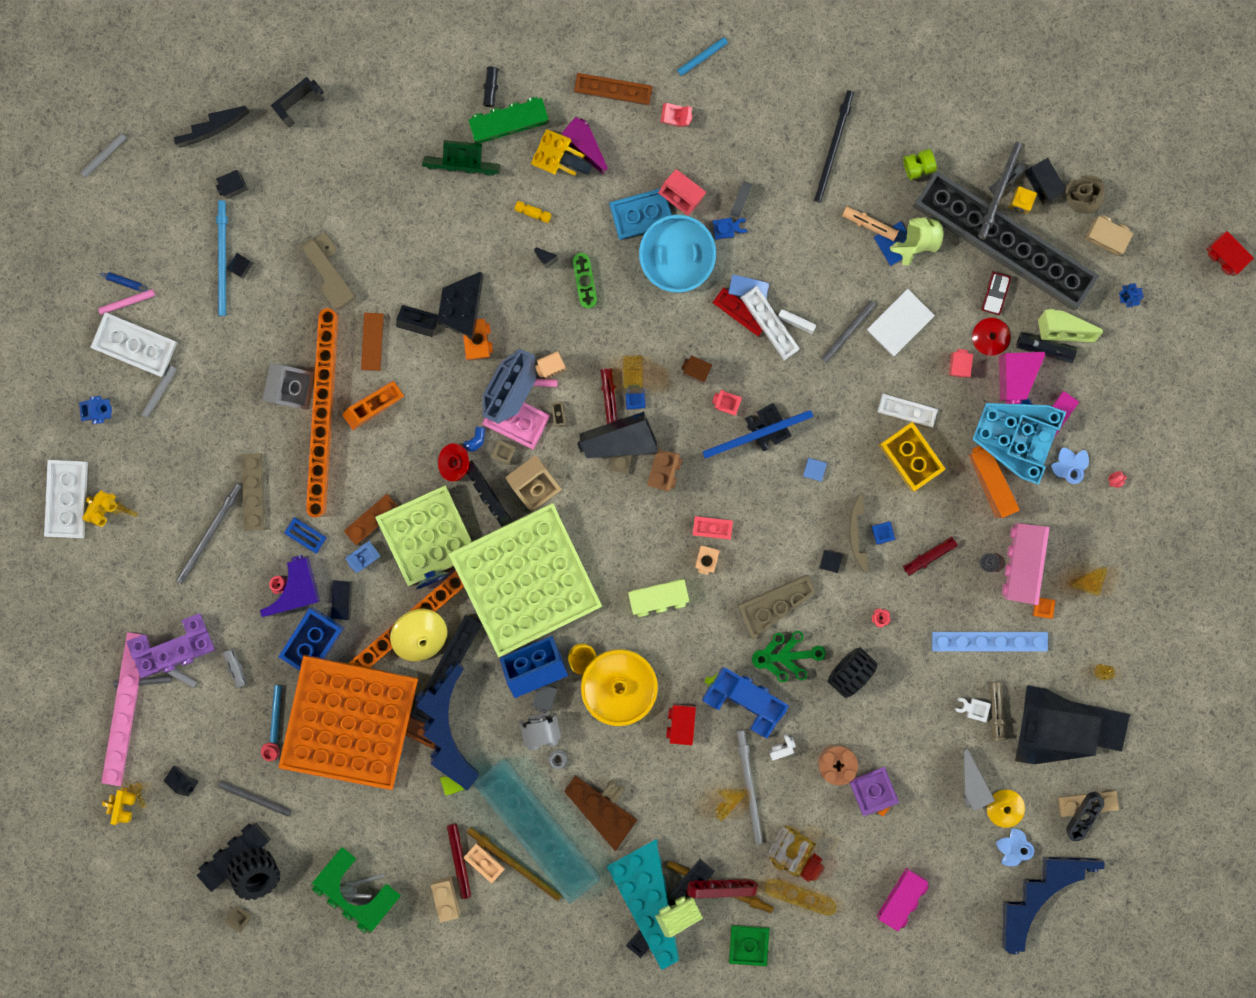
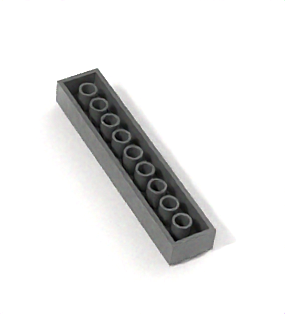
(1006, 241)

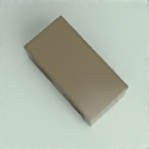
(558, 414)

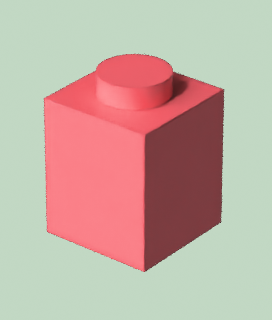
(961, 364)

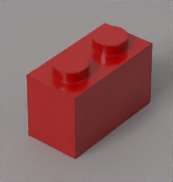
(1229, 254)
(682, 724)

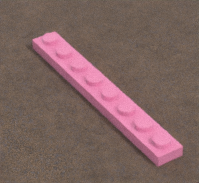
(122, 718)

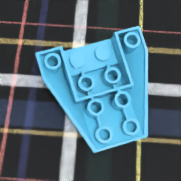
(1019, 436)

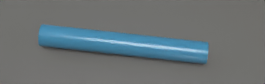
(702, 56)
(275, 713)

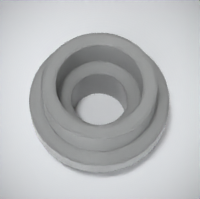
(555, 765)

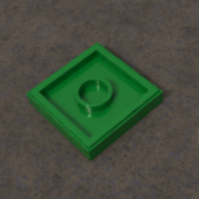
(749, 945)

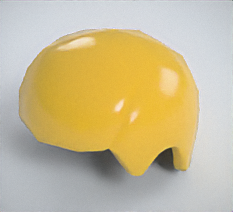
(579, 657)

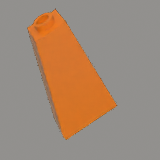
(993, 483)

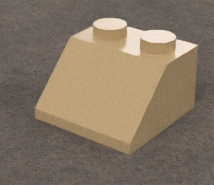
(533, 483)

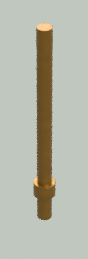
(484, 841)
(753, 902)

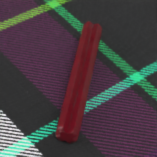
(459, 861)

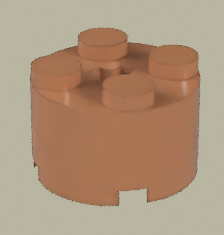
(845, 772)

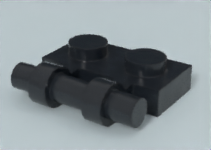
(768, 416)

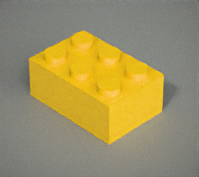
(911, 456)

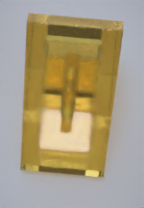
(1090, 582)

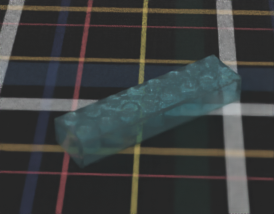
(537, 830)

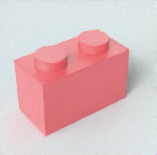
(682, 192)

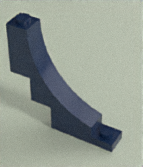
(1056, 875)

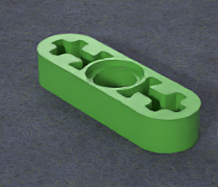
(592, 294)

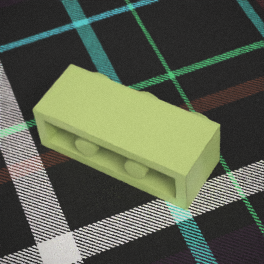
(658, 597)

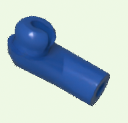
(476, 442)

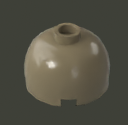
(1085, 194)

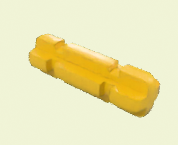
(532, 212)

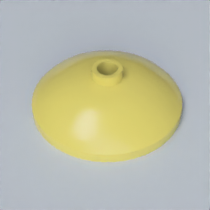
(415, 627)

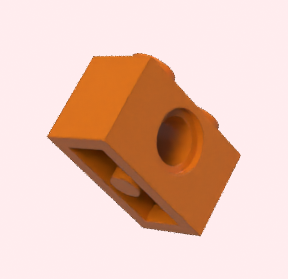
(480, 351)

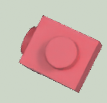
(676, 115)
(726, 402)

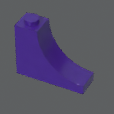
(299, 590)

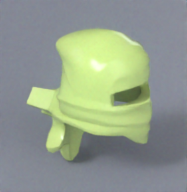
(922, 236)

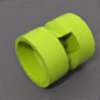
(919, 164)

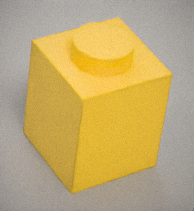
(1022, 200)

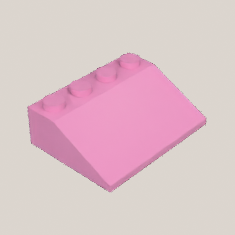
(1025, 563)

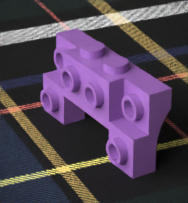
(174, 652)

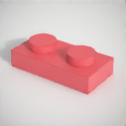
(712, 527)

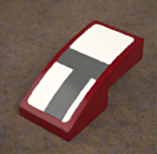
(996, 293)

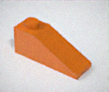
(372, 405)

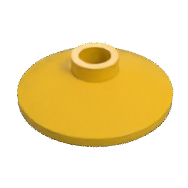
(1003, 799)

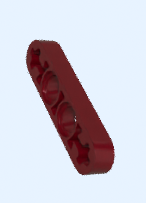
(722, 888)

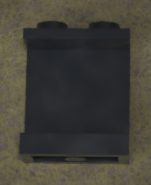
(293, 96)

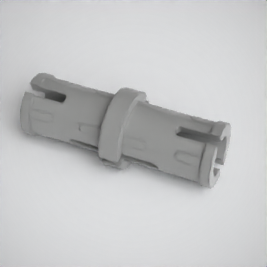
(235, 668)

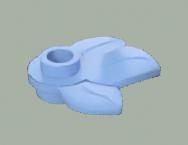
(1070, 462)
(1012, 846)

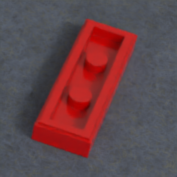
(737, 310)

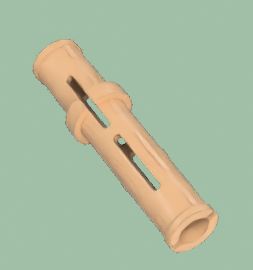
(849, 214)

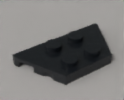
(461, 304)

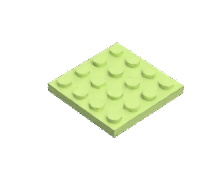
(424, 533)

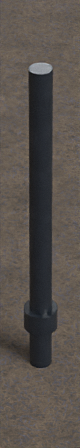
(844, 110)

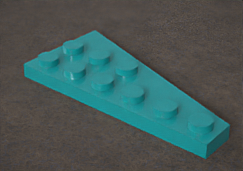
(645, 893)

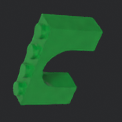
(328, 885)

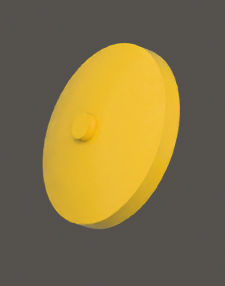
(619, 687)

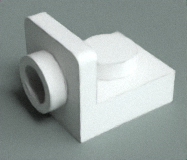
(779, 751)

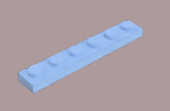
(989, 641)

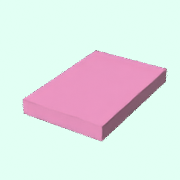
(523, 427)

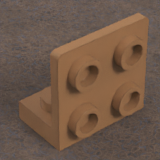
(663, 470)

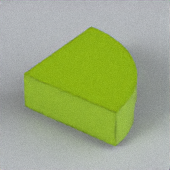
(450, 786)

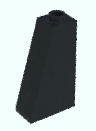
(619, 438)

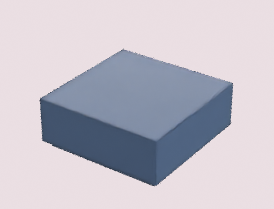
(814, 469)

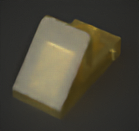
(732, 798)

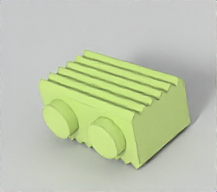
(678, 916)

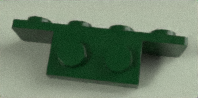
(461, 157)

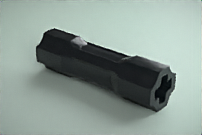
(1034, 344)

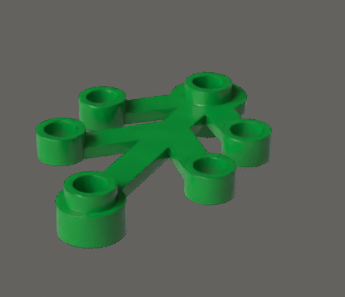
(785, 656)

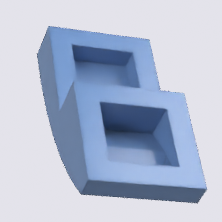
(741, 285)

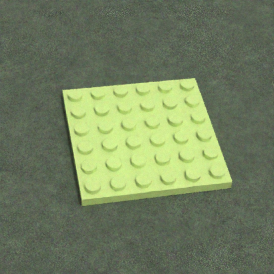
(525, 579)

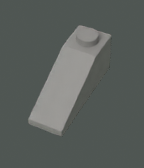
(975, 787)

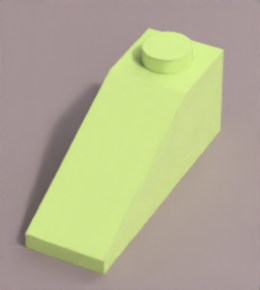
(1066, 327)

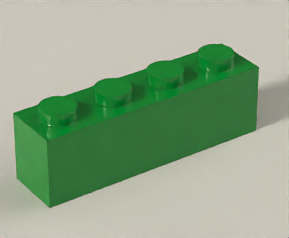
(509, 120)

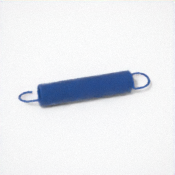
(123, 281)

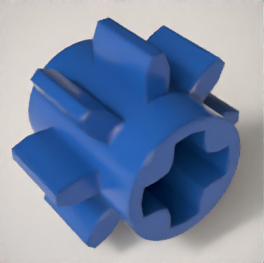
(1131, 295)

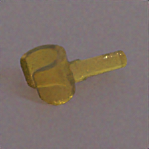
(120, 507)
(138, 793)

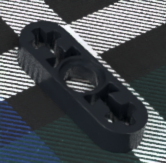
(1085, 808)

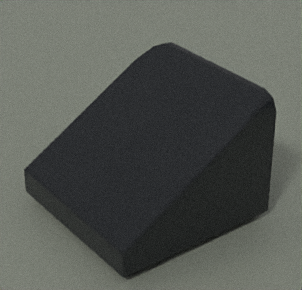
(240, 265)

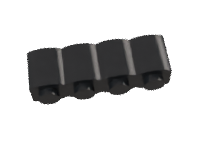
(215, 872)

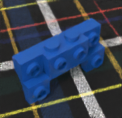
(749, 696)

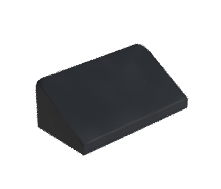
(546, 257)
(416, 321)
(341, 600)

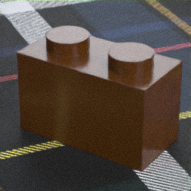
(696, 369)

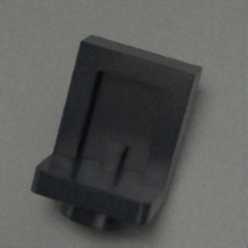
(180, 781)

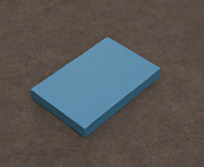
(638, 213)

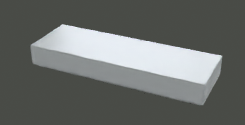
(907, 410)

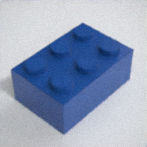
(312, 637)
(533, 667)

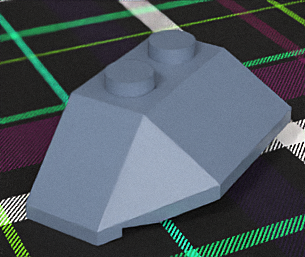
(509, 387)

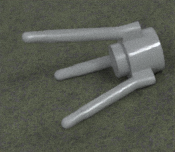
(350, 893)

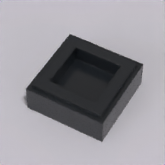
(830, 561)

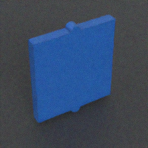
(885, 243)

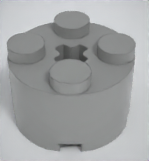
(540, 730)

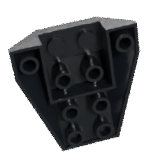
(1055, 729)

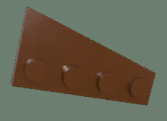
(605, 816)

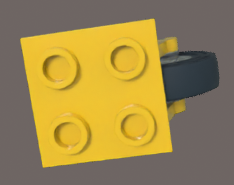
(552, 152)

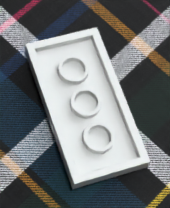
(133, 344)
(65, 499)

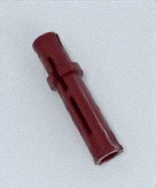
(609, 395)
(930, 556)

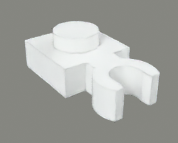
(976, 709)

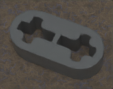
(741, 199)

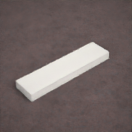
(770, 323)

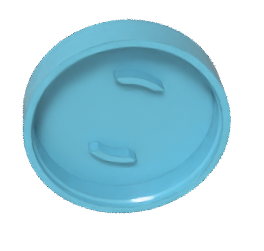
(677, 253)

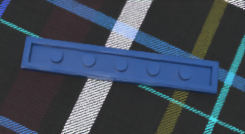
(757, 434)

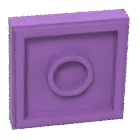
(874, 791)

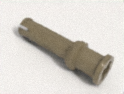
(995, 687)

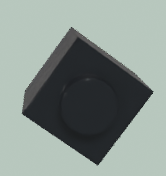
(231, 184)

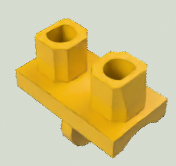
(98, 506)
(119, 815)

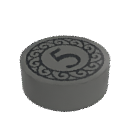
(989, 562)

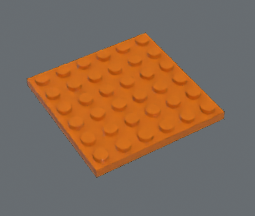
(348, 722)

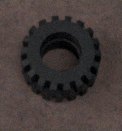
(852, 672)
(253, 874)

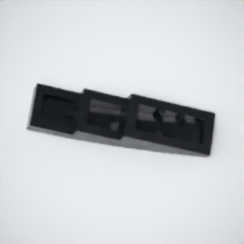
(217, 123)

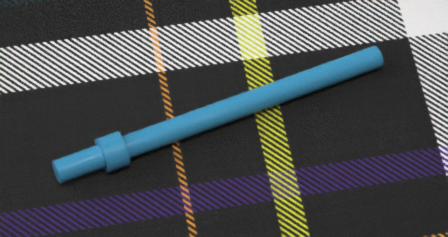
(221, 220)

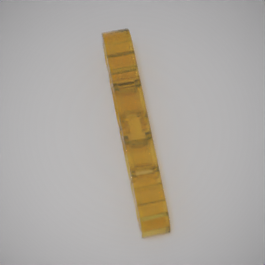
(799, 899)

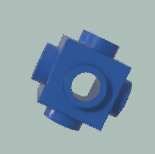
(95, 410)

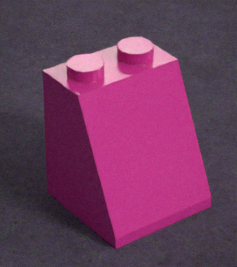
(1017, 375)

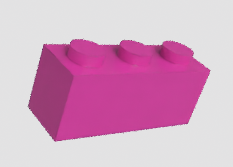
(903, 899)

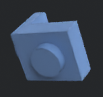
(362, 557)

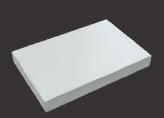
(900, 322)

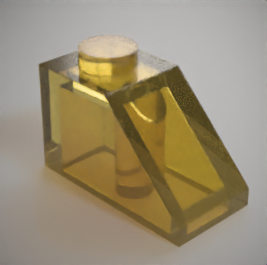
(633, 374)

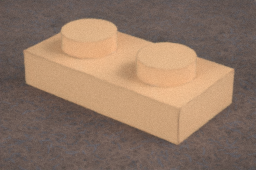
(484, 863)

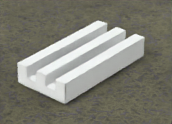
(796, 321)

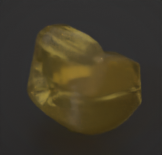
(1104, 672)

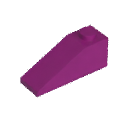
(585, 143)

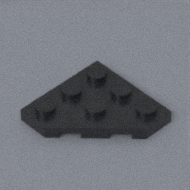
(488, 495)

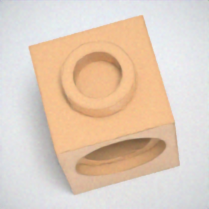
(713, 553)

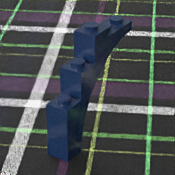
(436, 705)

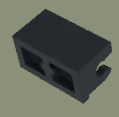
(1045, 181)

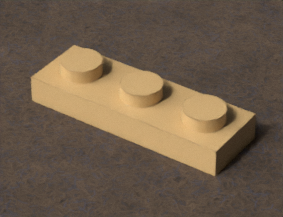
(1069, 804)

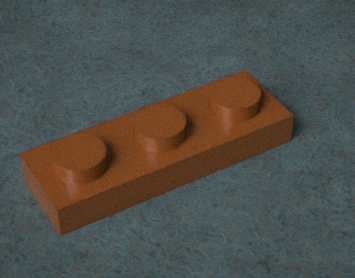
(367, 522)

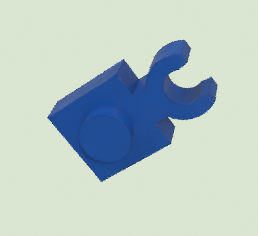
(725, 228)

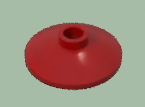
(982, 340)
(453, 462)

